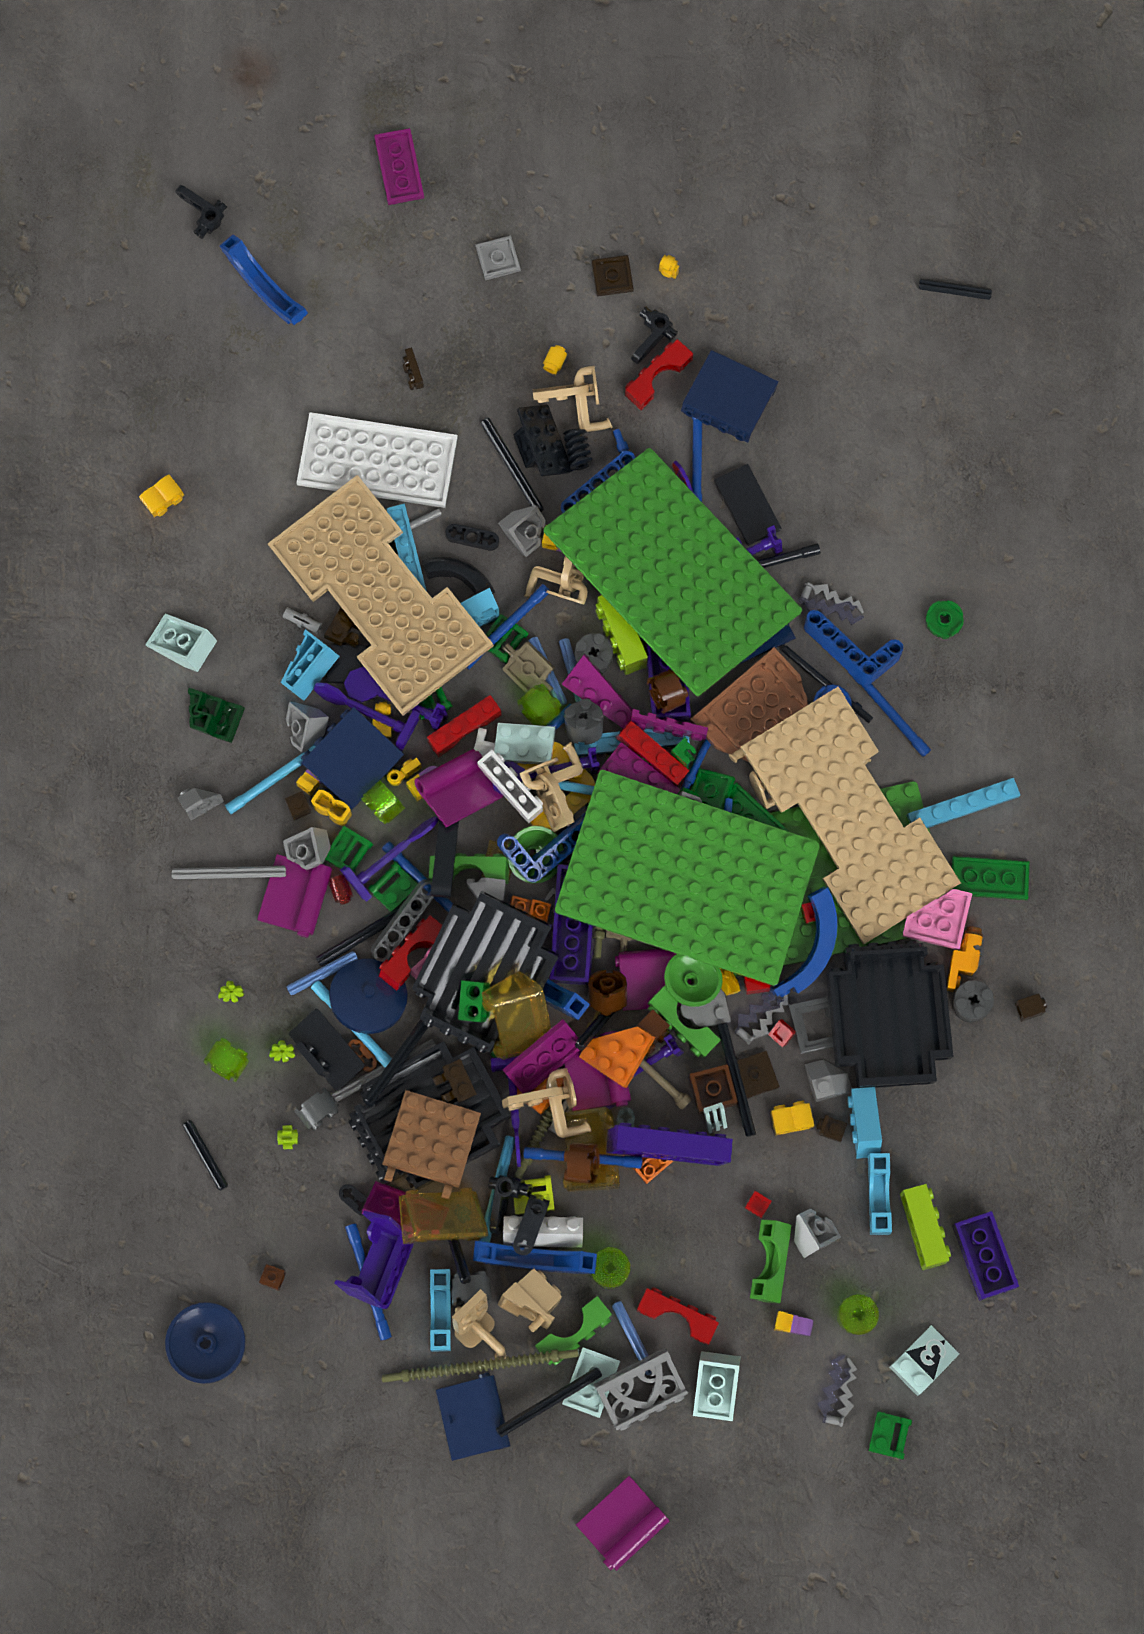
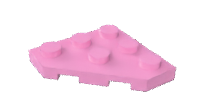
(940, 920)

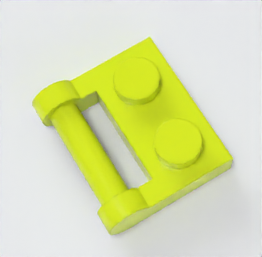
(520, 1204)

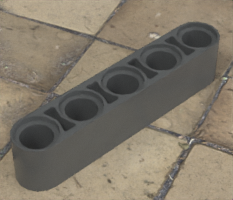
(402, 930)

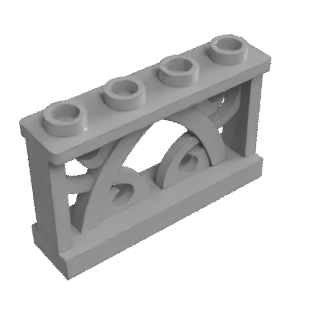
(626, 1375)

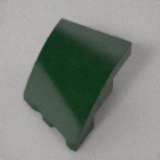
(214, 715)

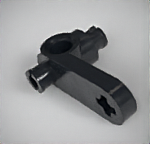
(206, 209)
(658, 333)
(501, 1198)
(531, 1223)

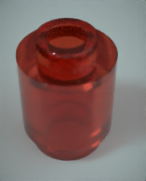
(340, 889)

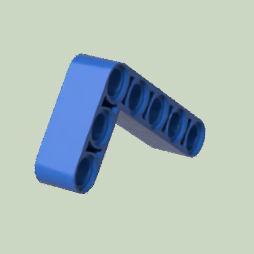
(601, 476)
(850, 650)
(549, 850)

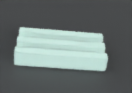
(716, 1125)

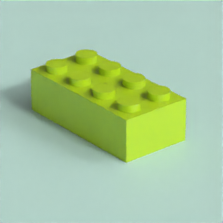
(623, 638)
(924, 1226)

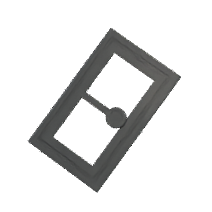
(796, 1014)

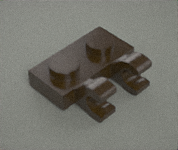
(411, 364)
(339, 630)
(459, 1081)

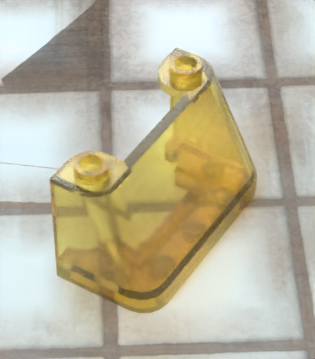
(518, 1012)
(600, 1122)
(435, 1218)

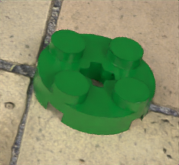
(944, 608)

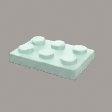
(524, 743)
(588, 1399)

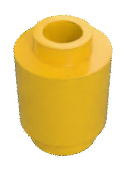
(554, 359)

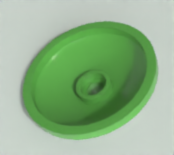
(535, 838)
(705, 978)

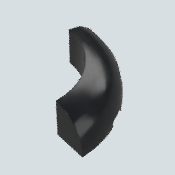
(458, 569)

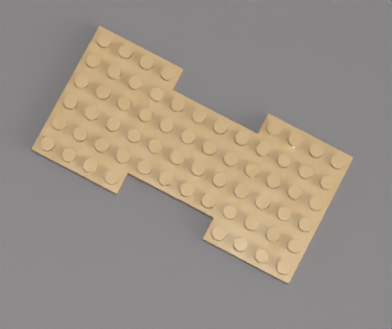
(412, 637)
(880, 864)

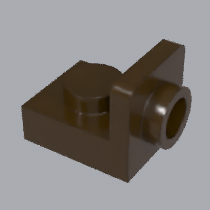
(831, 1128)

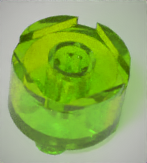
(539, 705)
(383, 801)
(226, 1060)
(617, 1277)
(865, 1306)

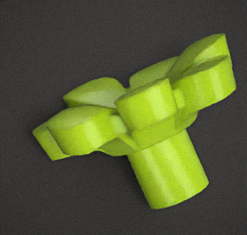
(231, 992)
(282, 1051)

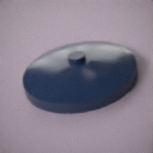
(364, 999)
(205, 1343)

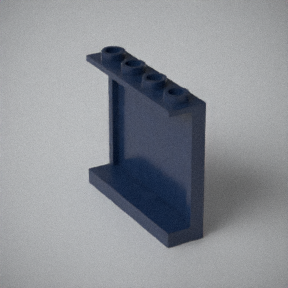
(729, 396)
(351, 757)

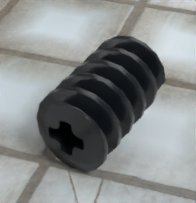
(576, 449)

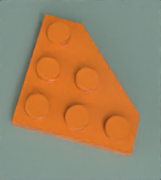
(618, 1053)

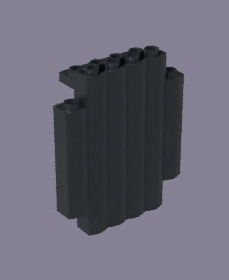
(480, 947)
(889, 1014)
(377, 1121)

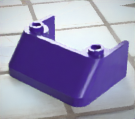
(382, 1265)

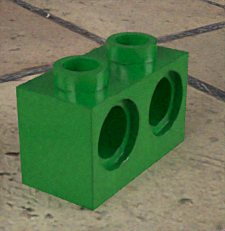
(469, 1000)

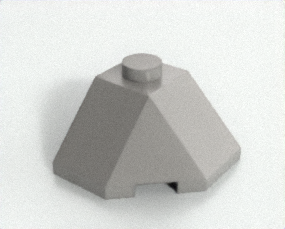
(524, 528)
(306, 725)
(198, 801)
(308, 847)
(492, 886)
(827, 1080)
(813, 1232)

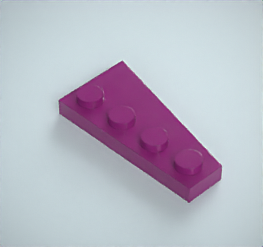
(590, 684)
(669, 725)

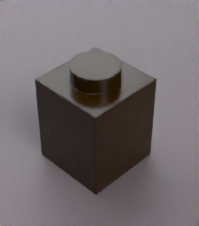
(298, 805)
(1030, 1007)

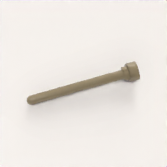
(681, 1099)

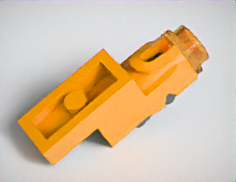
(968, 959)

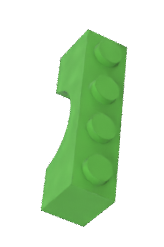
(492, 867)
(700, 1040)
(769, 1283)
(594, 1315)

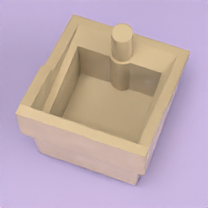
(532, 1299)

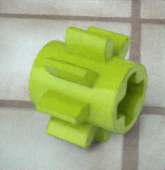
(287, 1137)

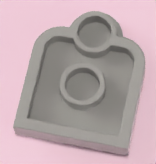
(709, 1014)

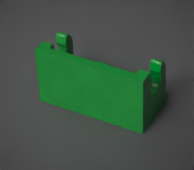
(681, 752)

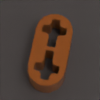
(365, 1052)

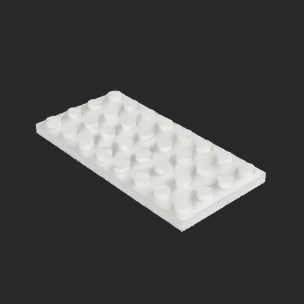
(388, 458)

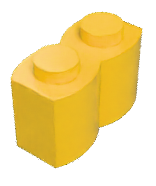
(161, 496)
(326, 805)
(792, 1118)

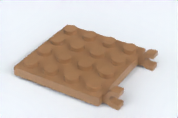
(431, 1140)

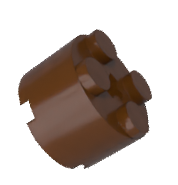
(667, 691)
(607, 992)
(582, 1163)

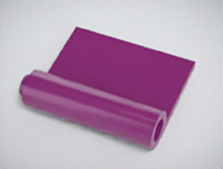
(457, 788)
(295, 899)
(644, 974)
(593, 1087)
(622, 1523)

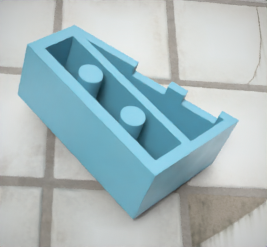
(482, 607)
(309, 666)
(865, 1121)

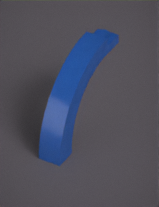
(260, 282)
(822, 948)
(564, 1000)
(543, 1260)

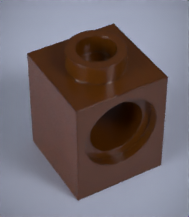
(272, 1277)

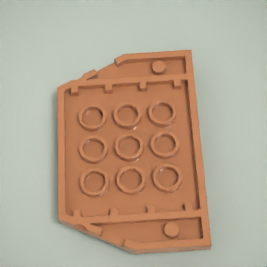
(753, 703)

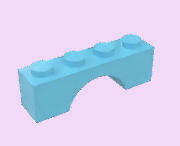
(879, 1201)
(440, 1310)

